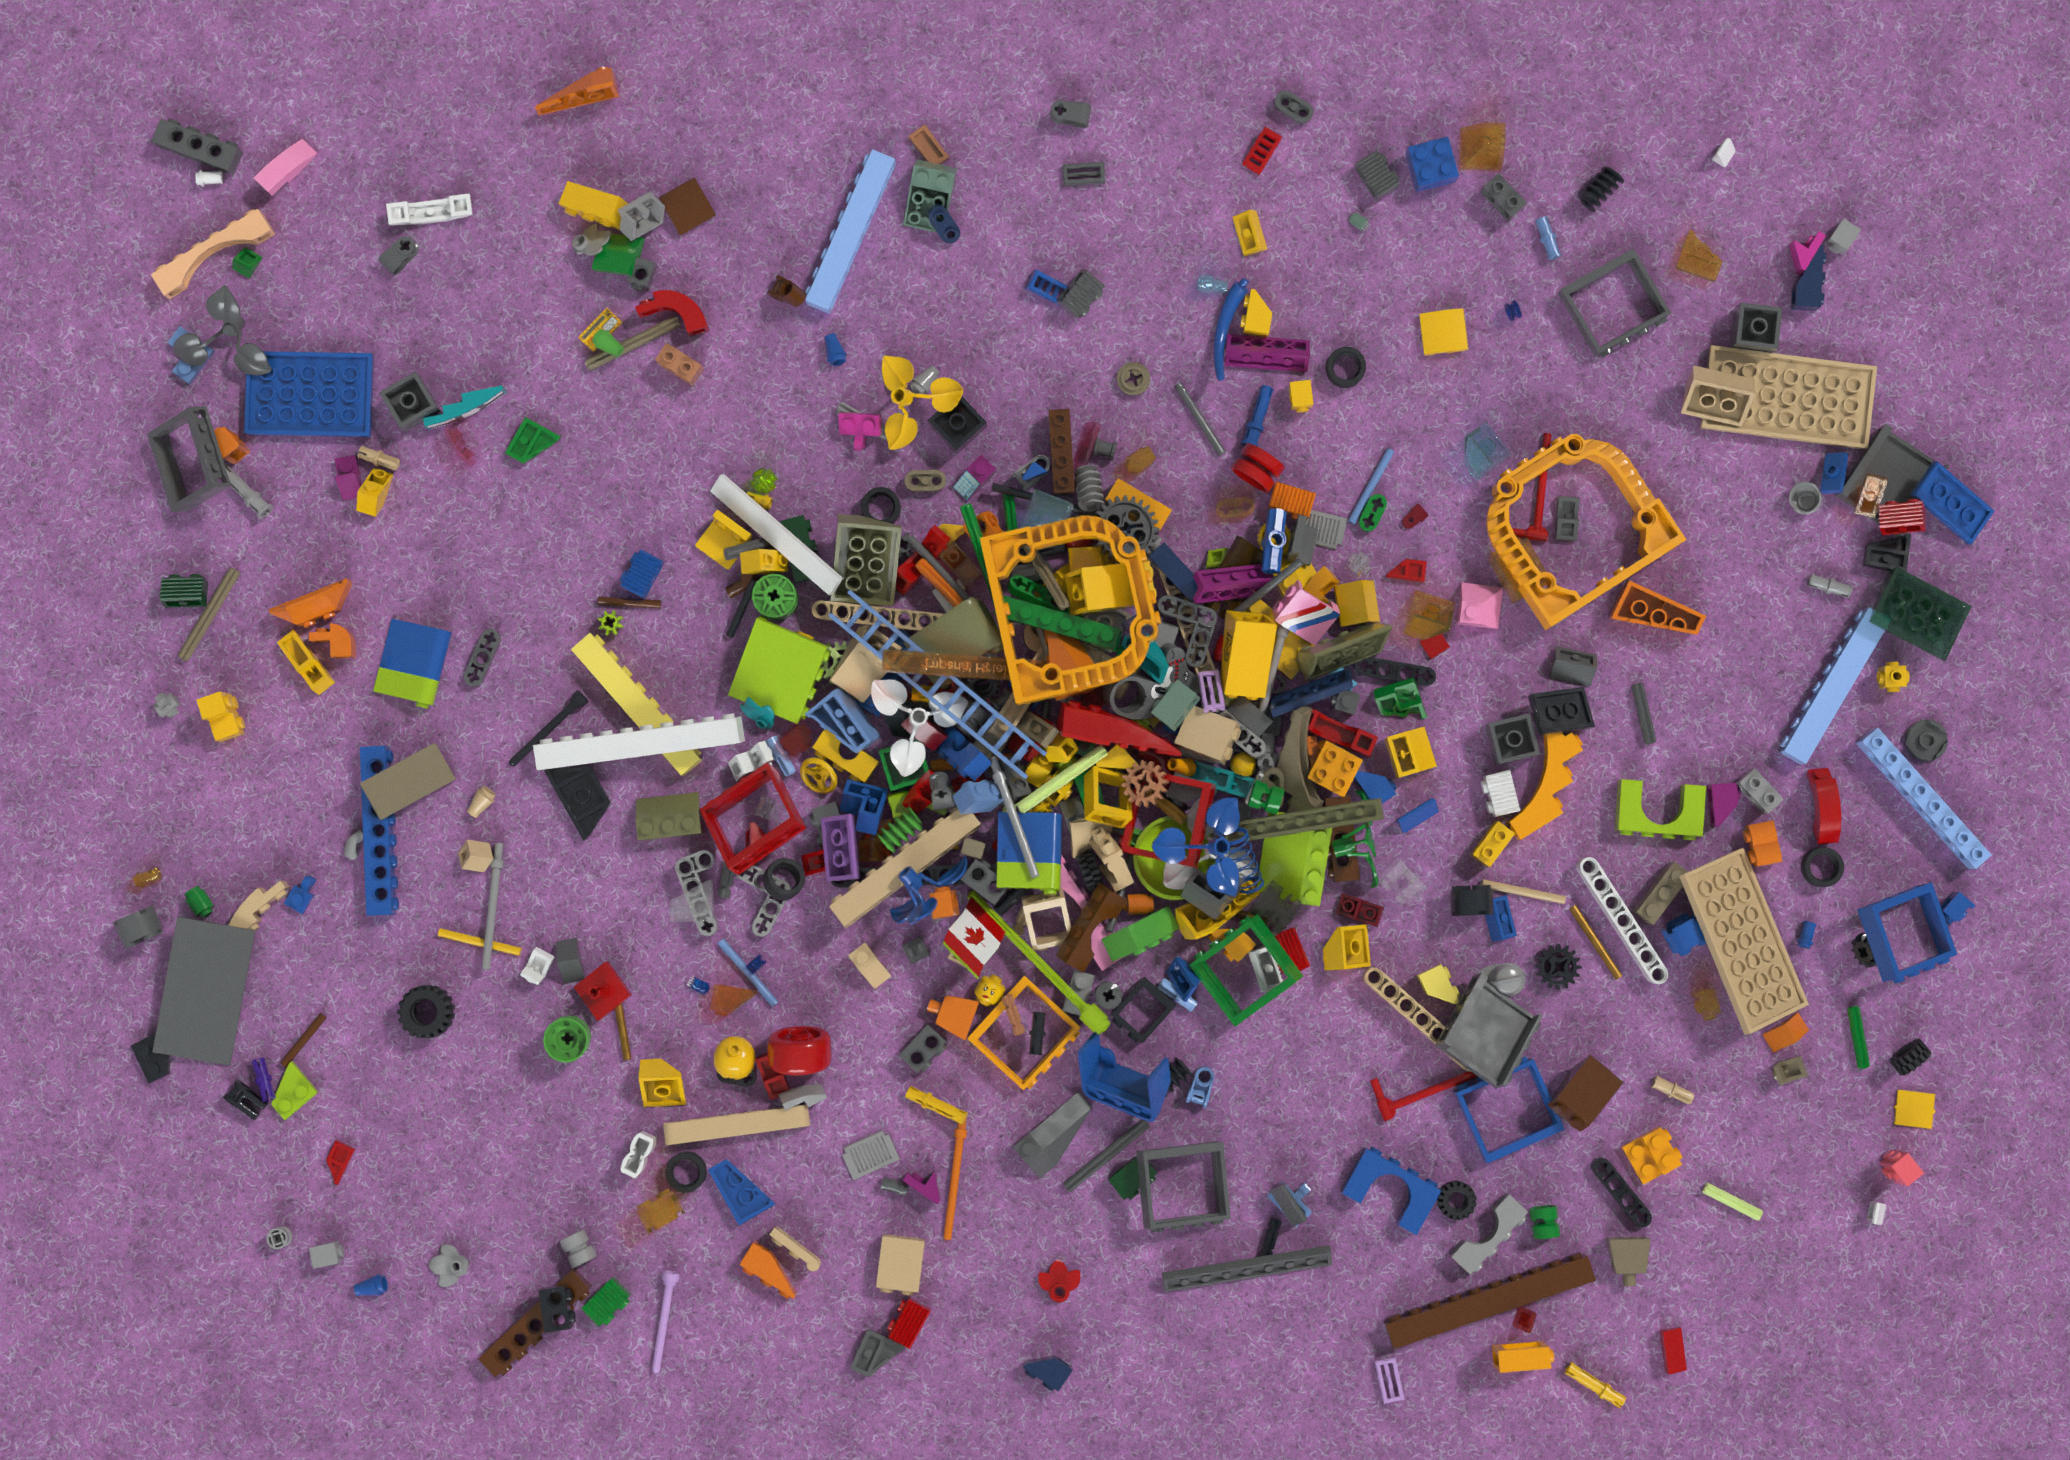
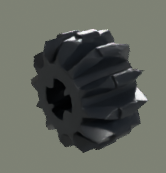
(1863, 951)

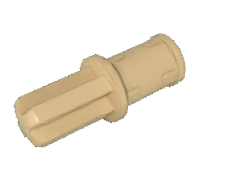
(379, 458)
(1672, 1090)

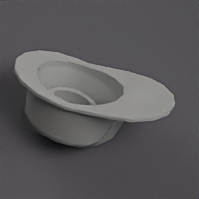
(1505, 977)

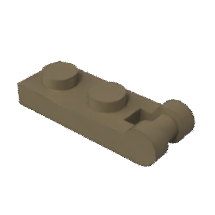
(1037, 729)

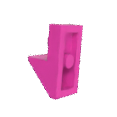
(1803, 255)

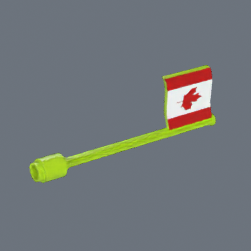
(977, 937)

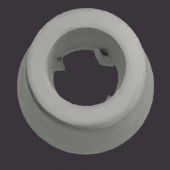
(922, 382)

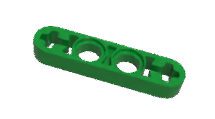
(1027, 596)

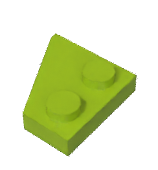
(293, 1092)

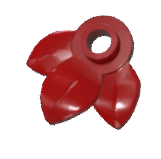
(1059, 1277)

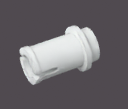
(210, 177)

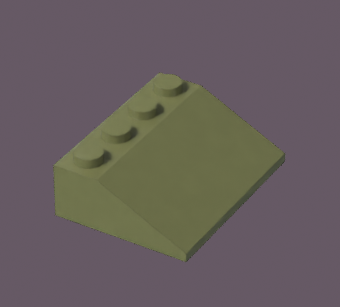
(866, 559)
(1342, 650)

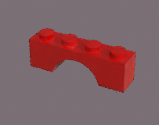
(1341, 734)

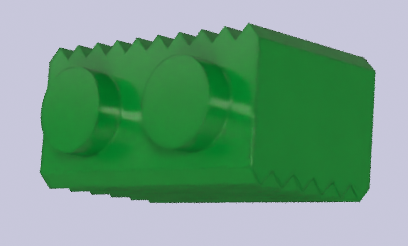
(606, 1302)

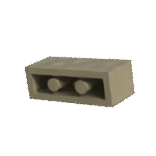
(1660, 894)

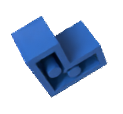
(865, 802)

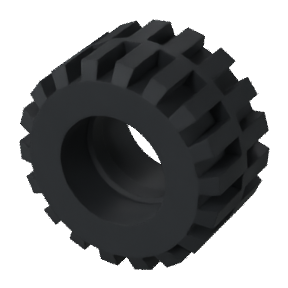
(408, 1011)

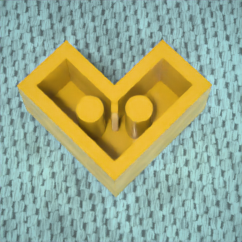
(222, 715)

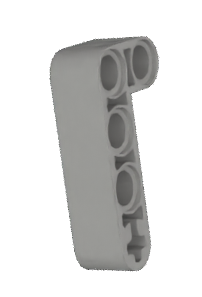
(693, 875)

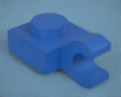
(300, 896)

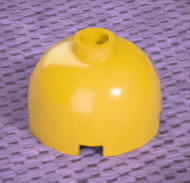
(734, 1057)

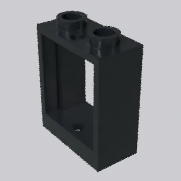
(1120, 1022)

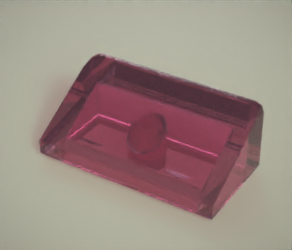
(1086, 442)

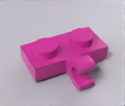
(859, 425)

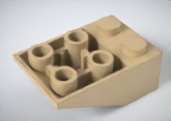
(860, 666)

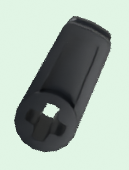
(239, 1101)

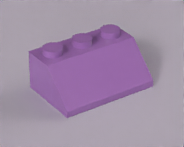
(840, 848)

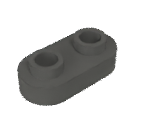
(1295, 105)

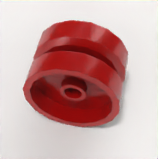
(1257, 467)

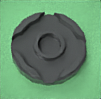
(1926, 740)

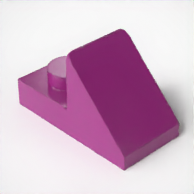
(348, 476)
(929, 1189)

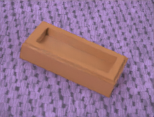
(928, 146)

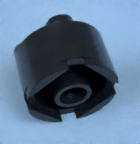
(1471, 902)

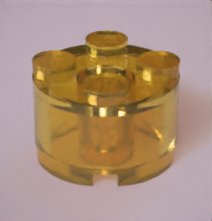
(659, 1212)

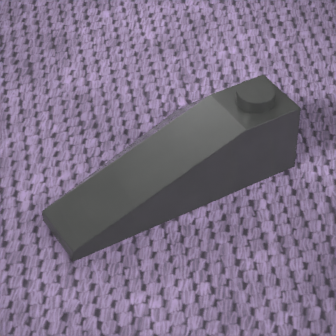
(1050, 1139)

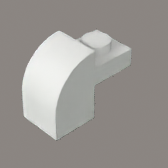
(749, 761)

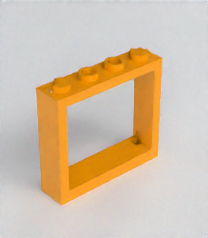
(1045, 1063)

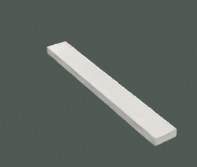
(776, 534)

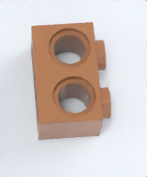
(679, 364)

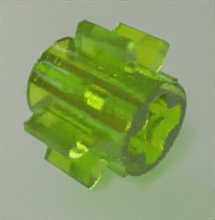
(764, 480)

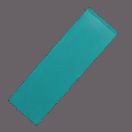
(1154, 662)

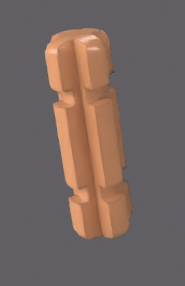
(1013, 1014)

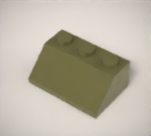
(668, 816)

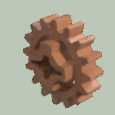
(1147, 775)

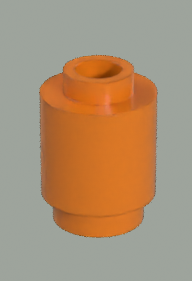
(1139, 904)

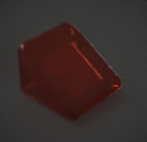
(1524, 1319)

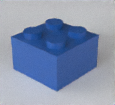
(1432, 164)

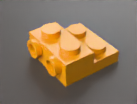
(1652, 1154)

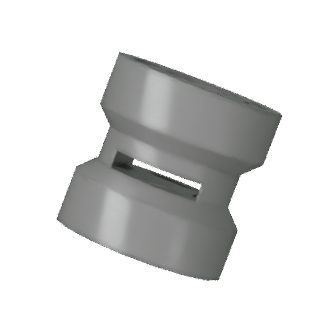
(282, 1234)

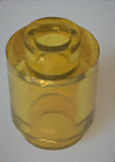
(1139, 460)

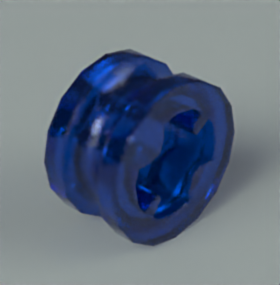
(1513, 310)
(756, 964)

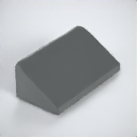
(1288, 1204)

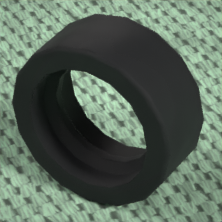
(1347, 351)
(885, 492)
(791, 866)
(1834, 878)
(669, 1172)

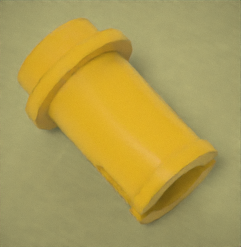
(764, 501)

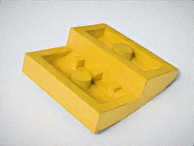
(1443, 331)

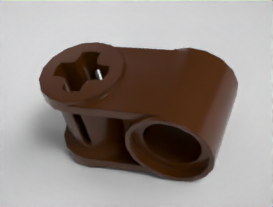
(787, 292)

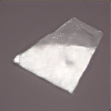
(693, 904)

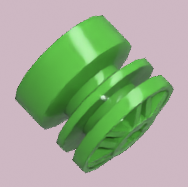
(780, 608)
(558, 1047)

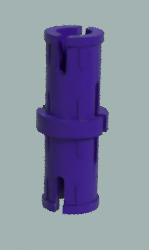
(263, 1080)

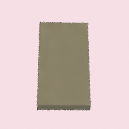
(407, 781)

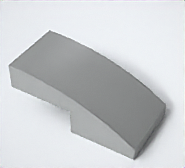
(809, 1093)

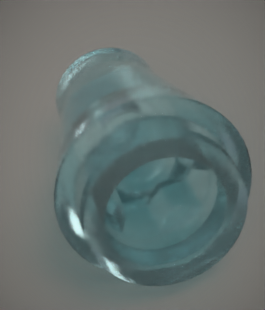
(1208, 284)

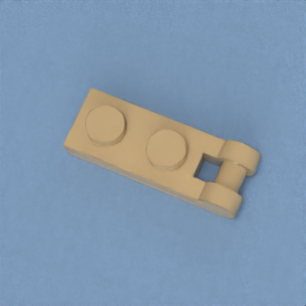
(795, 1248)

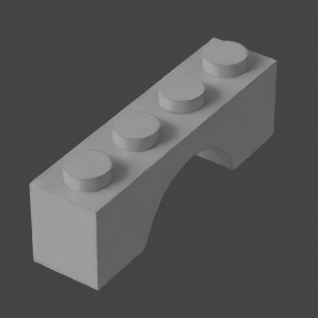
(1507, 1215)

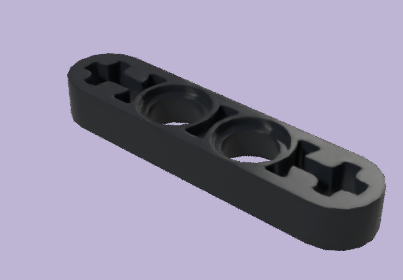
(1394, 674)
(1619, 1193)

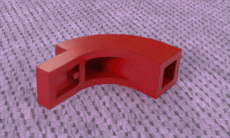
(676, 302)
(907, 574)
(1827, 806)

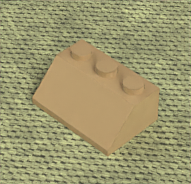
(1718, 396)

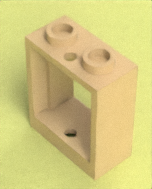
(1040, 902)

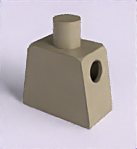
(1628, 1257)

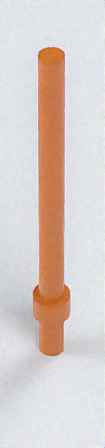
(960, 1133)

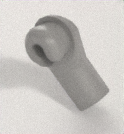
(351, 845)

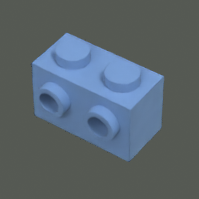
(977, 797)

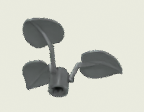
(224, 307)

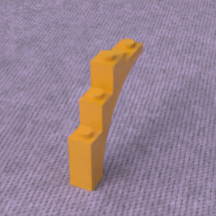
(1542, 805)

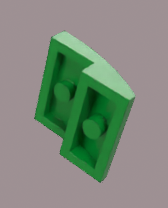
(618, 255)

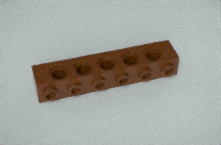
(492, 1357)

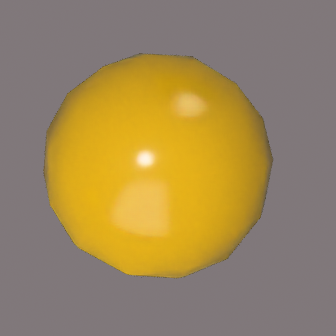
(1243, 764)

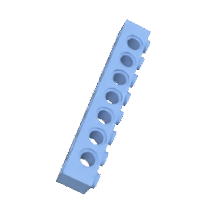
(1923, 798)

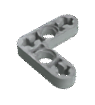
(778, 881)

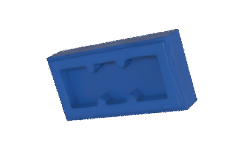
(1834, 473)

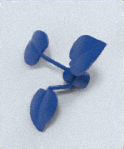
(1225, 818)
(912, 910)

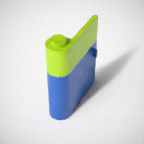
(412, 662)
(1044, 840)

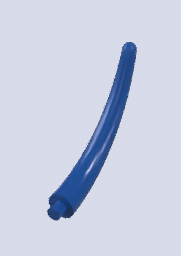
(1226, 314)

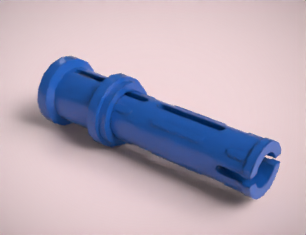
(1255, 426)

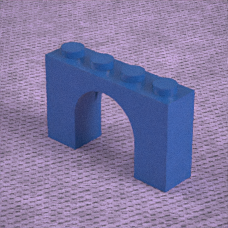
(1420, 1193)

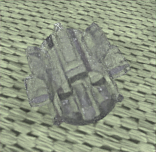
(1359, 564)

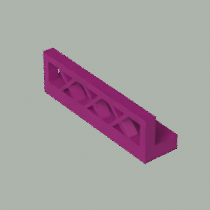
(1267, 355)
(1230, 579)

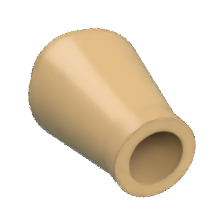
(482, 799)

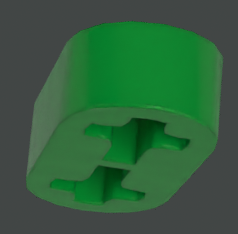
(1376, 515)

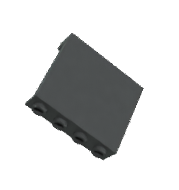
(1890, 458)
(1488, 1032)

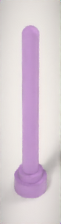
(669, 1280)

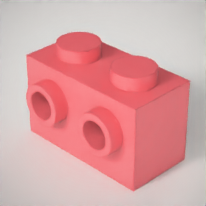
(1900, 1167)

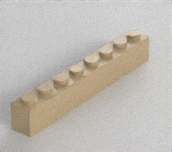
(919, 855)

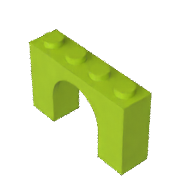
(1631, 818)

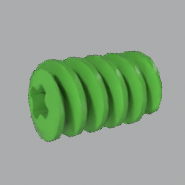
(900, 830)

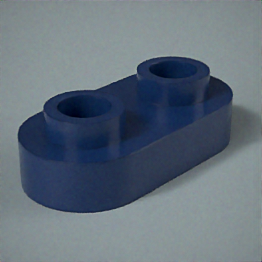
(943, 225)

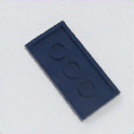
(1311, 692)

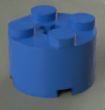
(1683, 934)

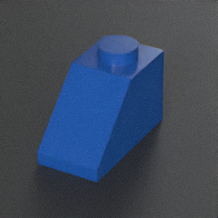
(1375, 786)

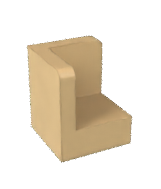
(475, 855)

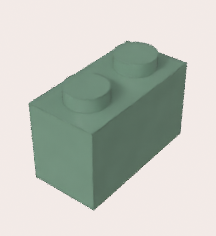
(1175, 705)

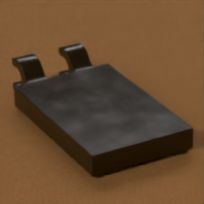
(1240, 554)

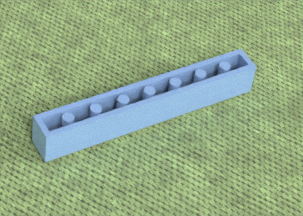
(850, 231)
(1832, 689)

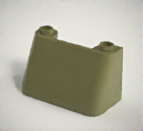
(961, 631)

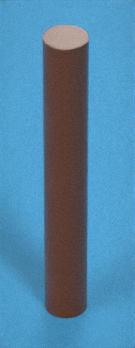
(629, 602)
(303, 1039)

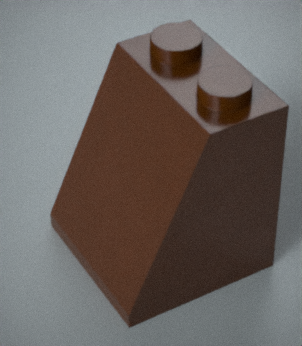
(1584, 1093)

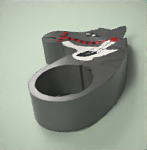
(1149, 688)

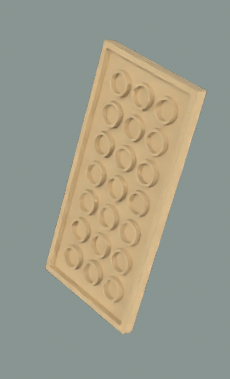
(1800, 397)
(1744, 940)

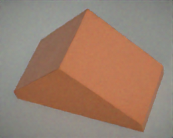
(1786, 1032)

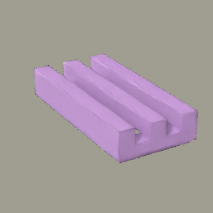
(1221, 705)
(1385, 1361)

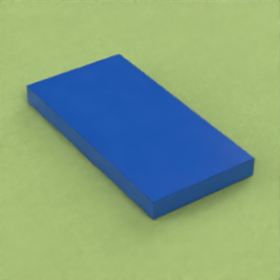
(1952, 502)

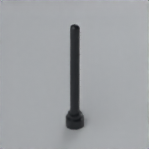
(578, 700)

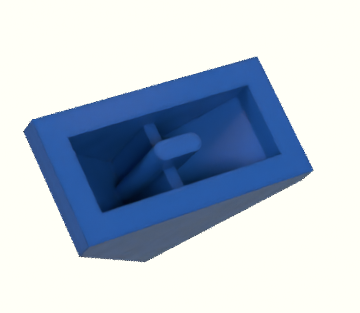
(1183, 978)

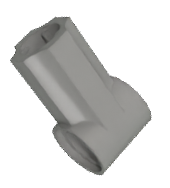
(1029, 571)

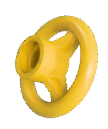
(820, 774)

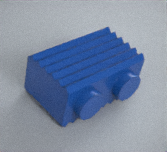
(641, 573)

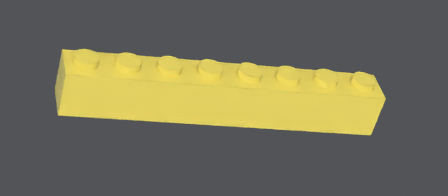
(630, 695)

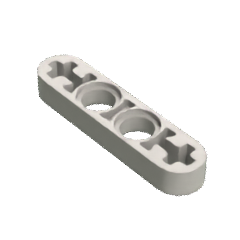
(1257, 741)

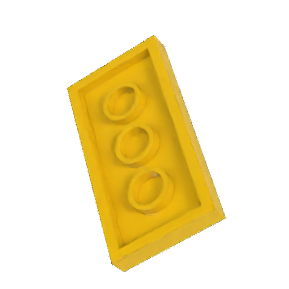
(1291, 646)

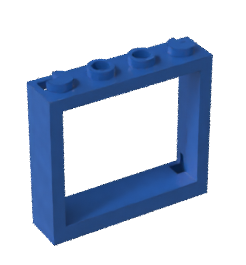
(1879, 941)
(1523, 1141)

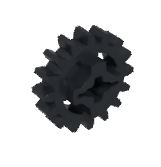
(1564, 973)

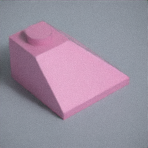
(1479, 605)

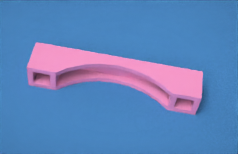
(1080, 896)

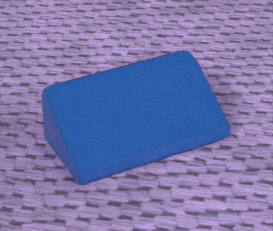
(1417, 815)
(1501, 922)

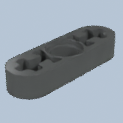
(494, 646)

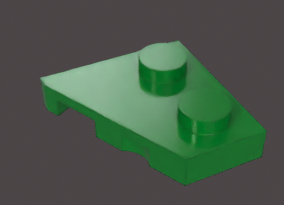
(530, 441)

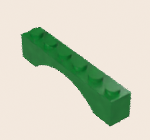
(1063, 624)

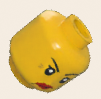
(989, 990)

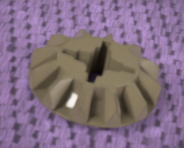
(1137, 370)

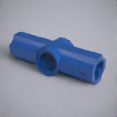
(1273, 553)

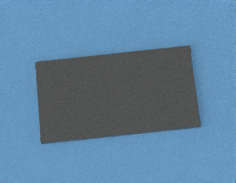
(203, 990)

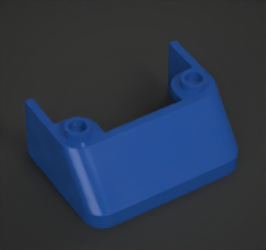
(1121, 1086)

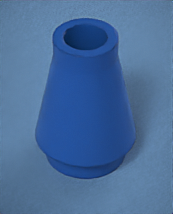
(835, 353)
(372, 1286)

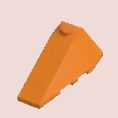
(591, 88)
(1066, 654)

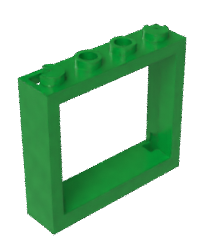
(1218, 990)

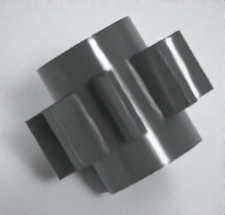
(903, 552)

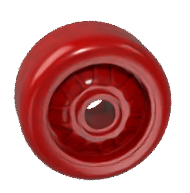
(799, 1050)

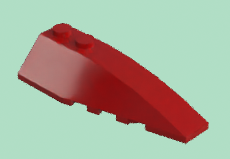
(1103, 727)

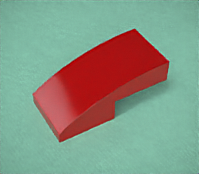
(920, 794)
(773, 1082)

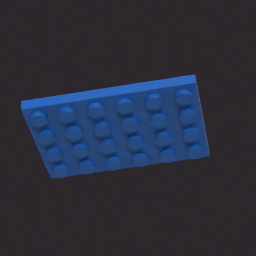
(311, 395)

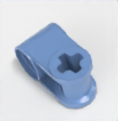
(1200, 1088)

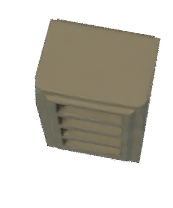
(973, 848)

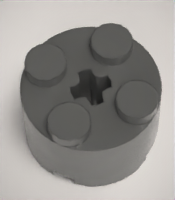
(138, 925)

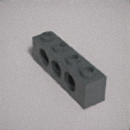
(168, 131)

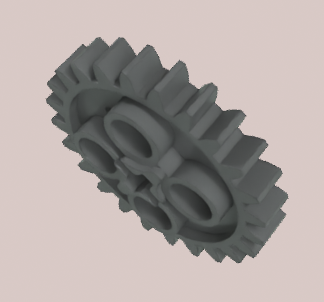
(1119, 511)

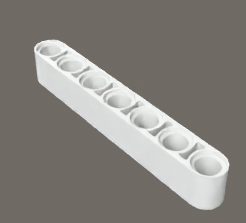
(1630, 926)

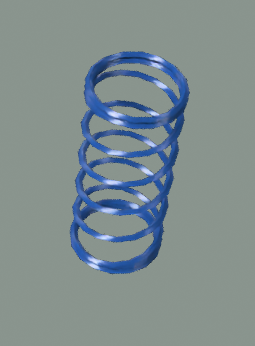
(1249, 877)

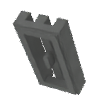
(1083, 174)

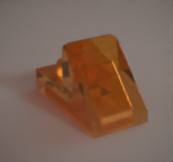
(1870, 495)

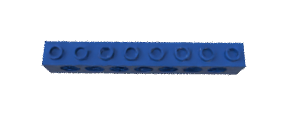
(374, 905)

